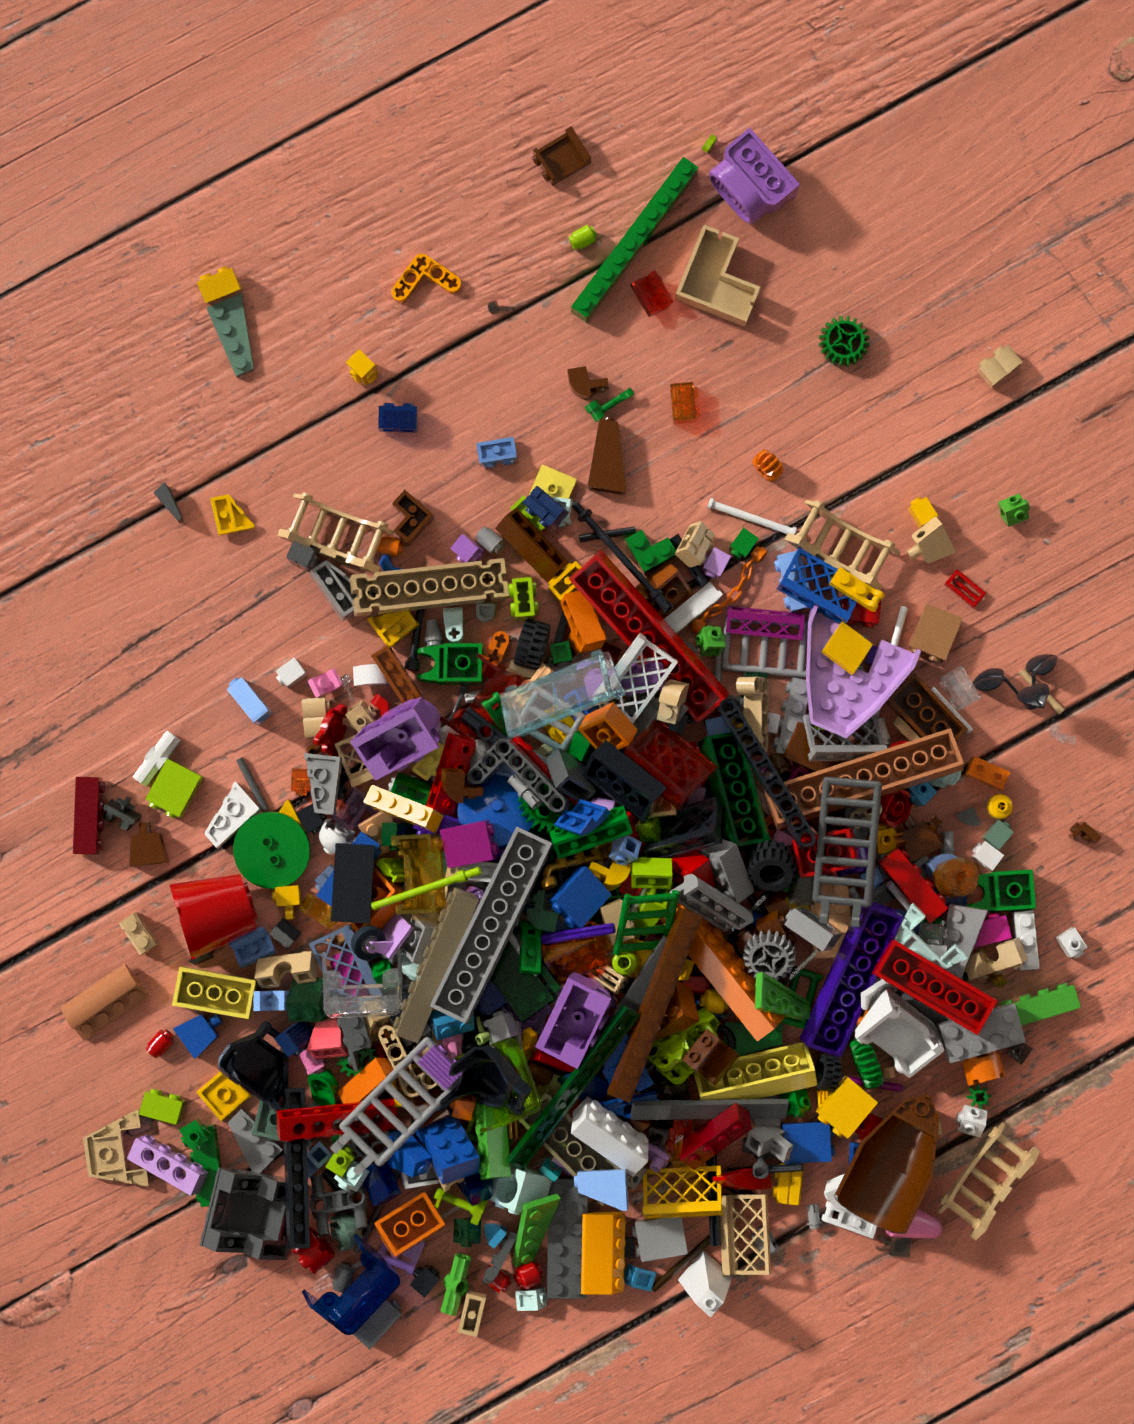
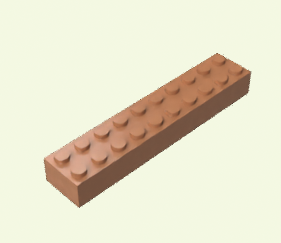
(893, 767)

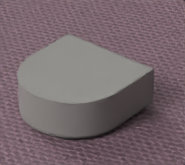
(485, 611)

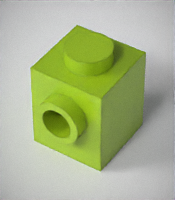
(341, 1161)

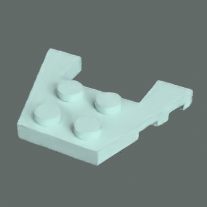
(911, 940)

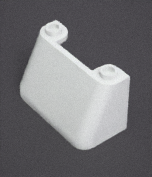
(901, 1033)

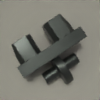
(123, 810)

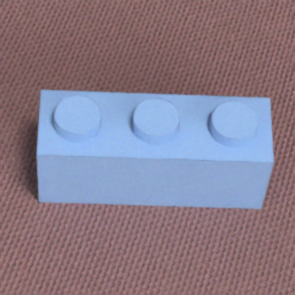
(781, 566)

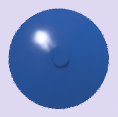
(499, 806)

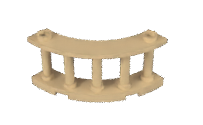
(799, 541)
(331, 550)
(1000, 1190)

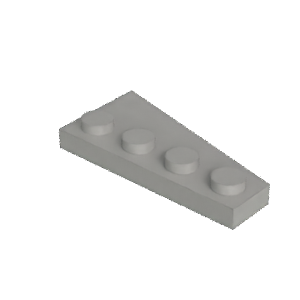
(963, 930)

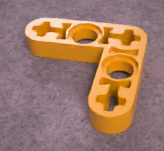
(425, 271)

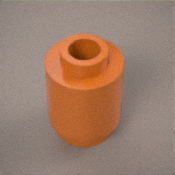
(390, 546)

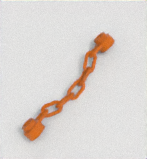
(758, 554)

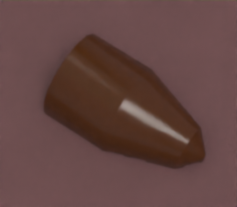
(893, 1167)

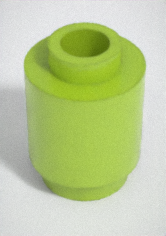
(582, 237)

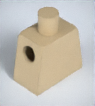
(931, 542)

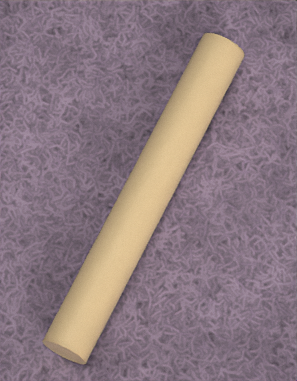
(1050, 700)

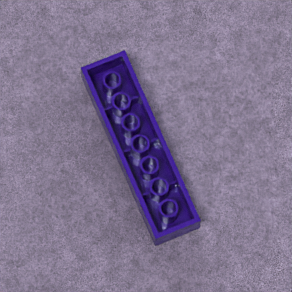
(850, 974)

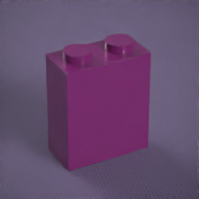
(469, 843)

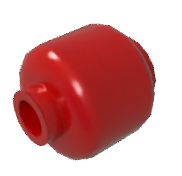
(528, 1275)

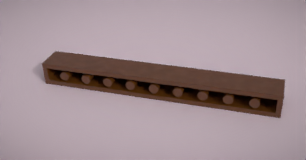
(654, 1004)

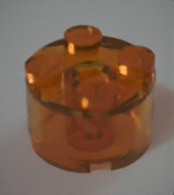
(965, 881)

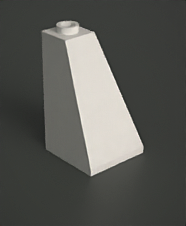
(706, 1283)

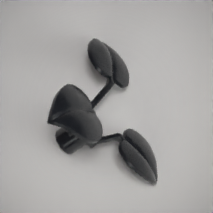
(1032, 696)

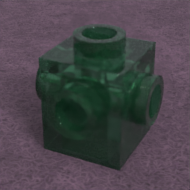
(466, 1232)

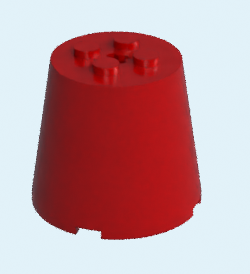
(214, 912)

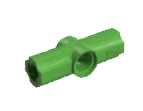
(456, 1284)

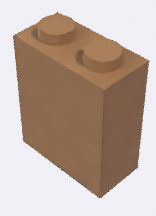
(935, 633)

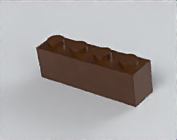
(531, 545)

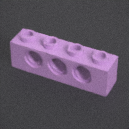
(141, 1155)

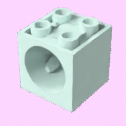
(519, 1189)

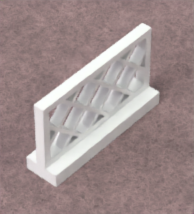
(628, 660)

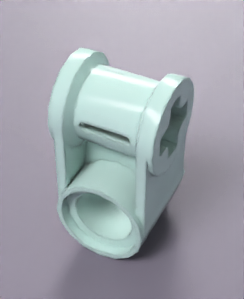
(453, 622)

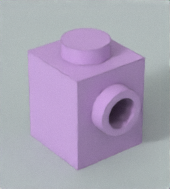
(715, 563)

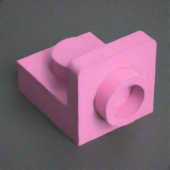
(325, 683)
(312, 1065)

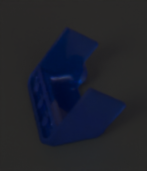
(361, 1297)

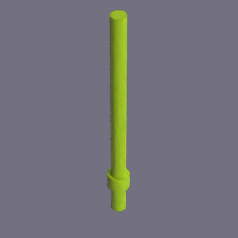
(461, 876)

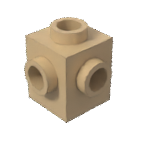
(361, 715)

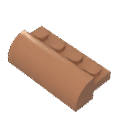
(104, 1002)

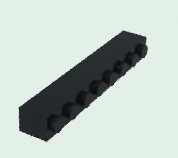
(296, 1179)

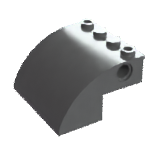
(247, 1215)

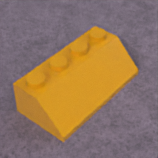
(603, 1253)

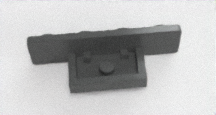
(355, 1038)

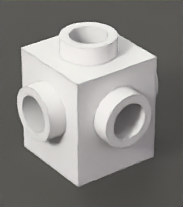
(971, 1120)

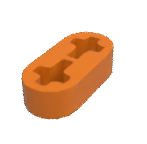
(493, 645)

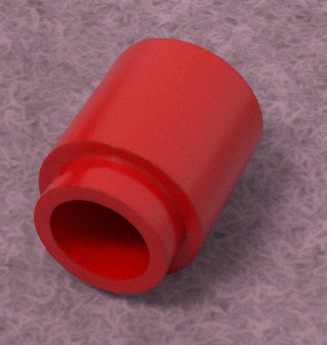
(160, 1043)
(501, 1282)

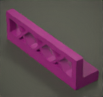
(768, 616)

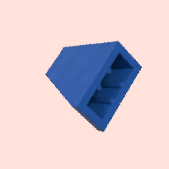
(410, 1157)

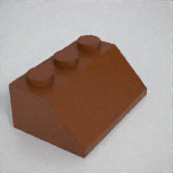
(671, 583)

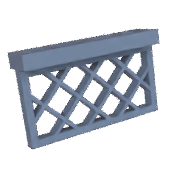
(363, 966)

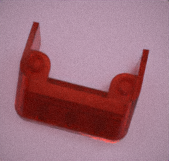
(497, 680)

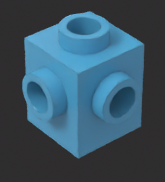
(921, 793)

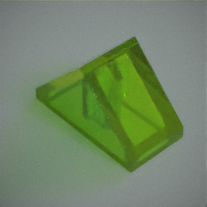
(649, 830)

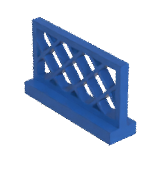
(808, 597)

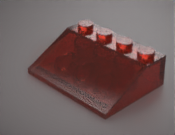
(670, 761)

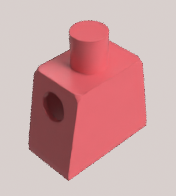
(327, 1040)

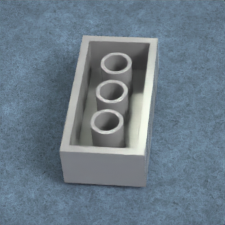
(999, 1032)

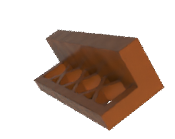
(396, 674)

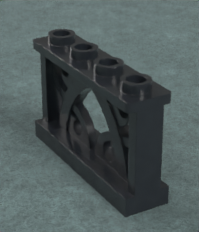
(696, 838)

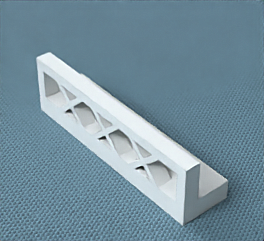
(693, 607)

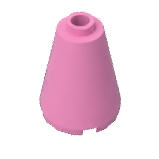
(922, 1226)

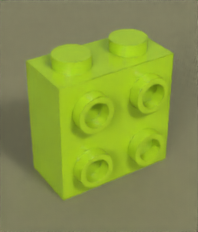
(522, 592)

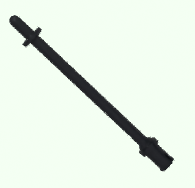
(656, 595)

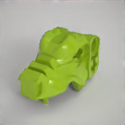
(677, 1045)

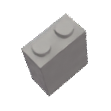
(659, 1238)

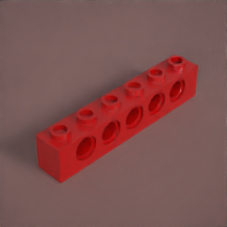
(327, 1115)

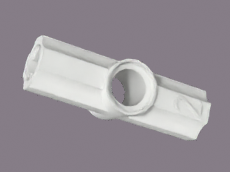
(156, 758)

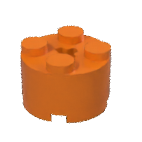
(983, 1069)

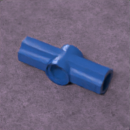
(621, 1109)

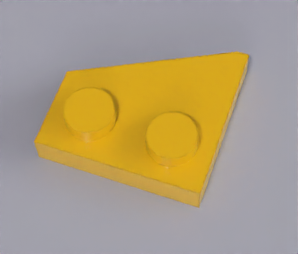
(393, 626)

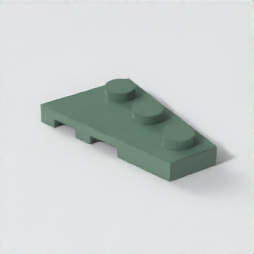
(266, 1124)

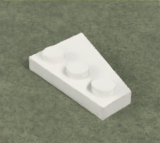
(232, 815)

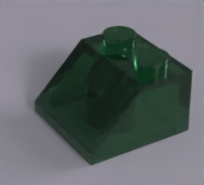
(306, 1002)

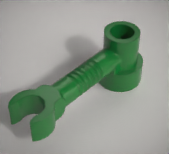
(597, 410)

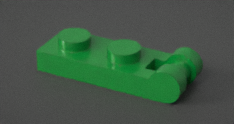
(496, 714)
(529, 949)

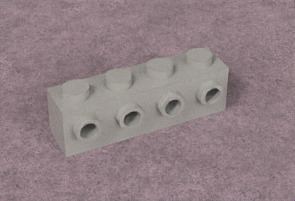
(794, 710)

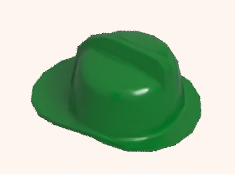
(323, 1087)

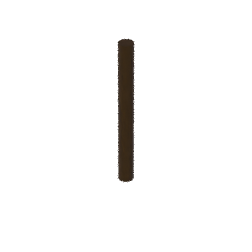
(681, 1264)

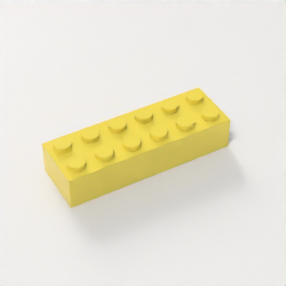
(762, 1075)

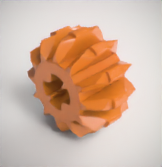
(768, 465)

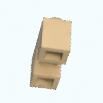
(1010, 955)
(271, 969)

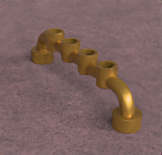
(579, 859)

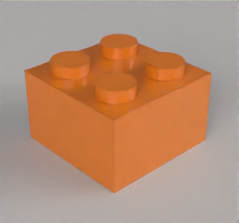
(608, 724)

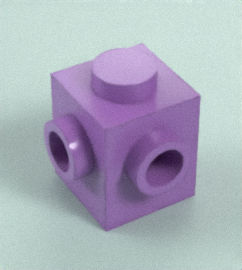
(467, 549)

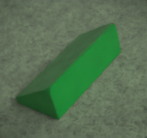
(411, 788)

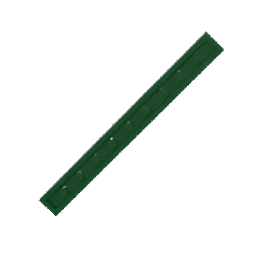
(573, 1087)

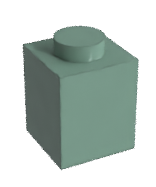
(998, 834)

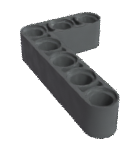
(522, 771)

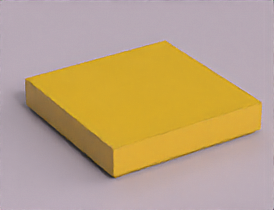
(846, 648)
(223, 1095)

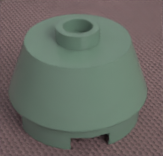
(343, 1230)

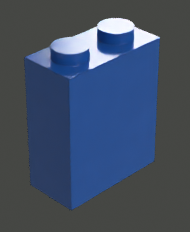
(579, 897)
(810, 1141)

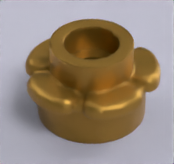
(998, 980)

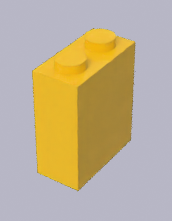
(846, 1108)

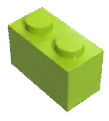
(652, 873)
(162, 1106)

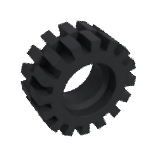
(828, 1072)

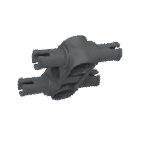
(336, 1202)

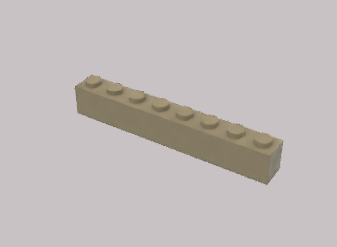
(437, 959)

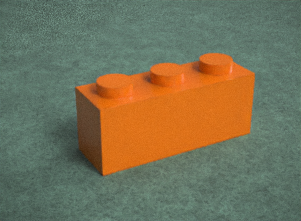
(583, 621)
(366, 1081)

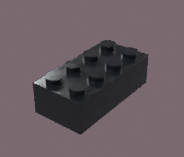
(624, 781)

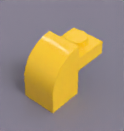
(611, 876)

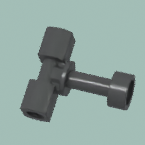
(760, 1168)

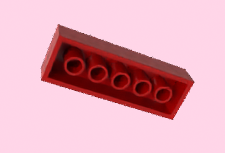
(934, 987)

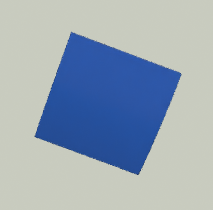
(583, 818)

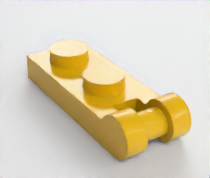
(856, 589)

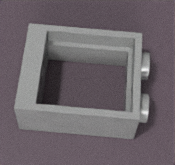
(807, 926)

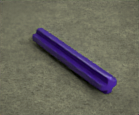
(579, 933)

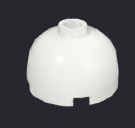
(334, 833)

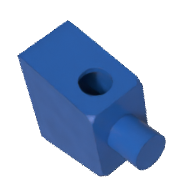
(199, 1033)

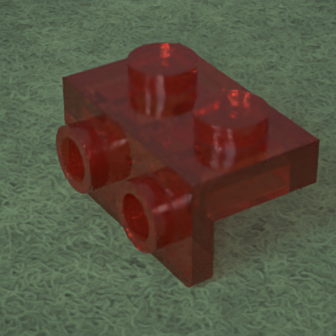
(652, 294)
(680, 1130)

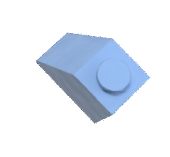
(249, 701)
(605, 1186)

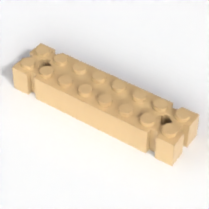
(429, 587)

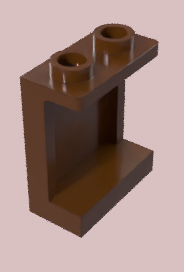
(561, 157)
(710, 1057)

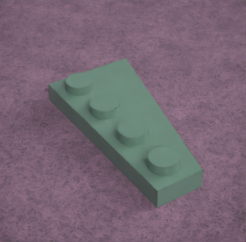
(232, 330)

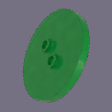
(271, 850)

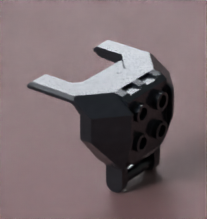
(257, 1066)
(490, 1079)

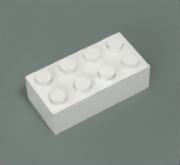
(610, 1136)

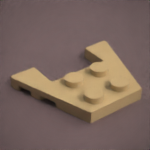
(107, 1154)

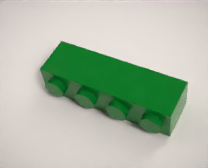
(210, 1159)

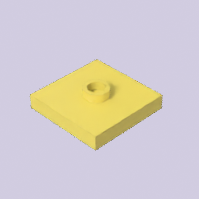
(554, 482)

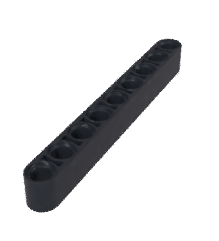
(768, 783)

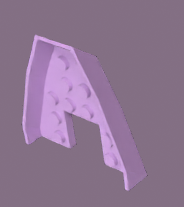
(844, 700)

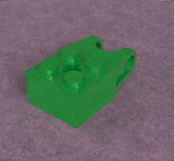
(447, 664)
(996, 891)

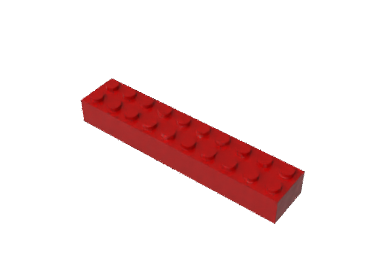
(632, 614)

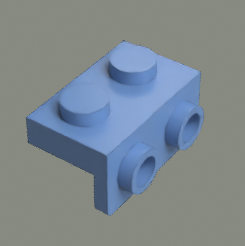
(497, 452)
(253, 947)

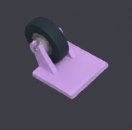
(371, 942)

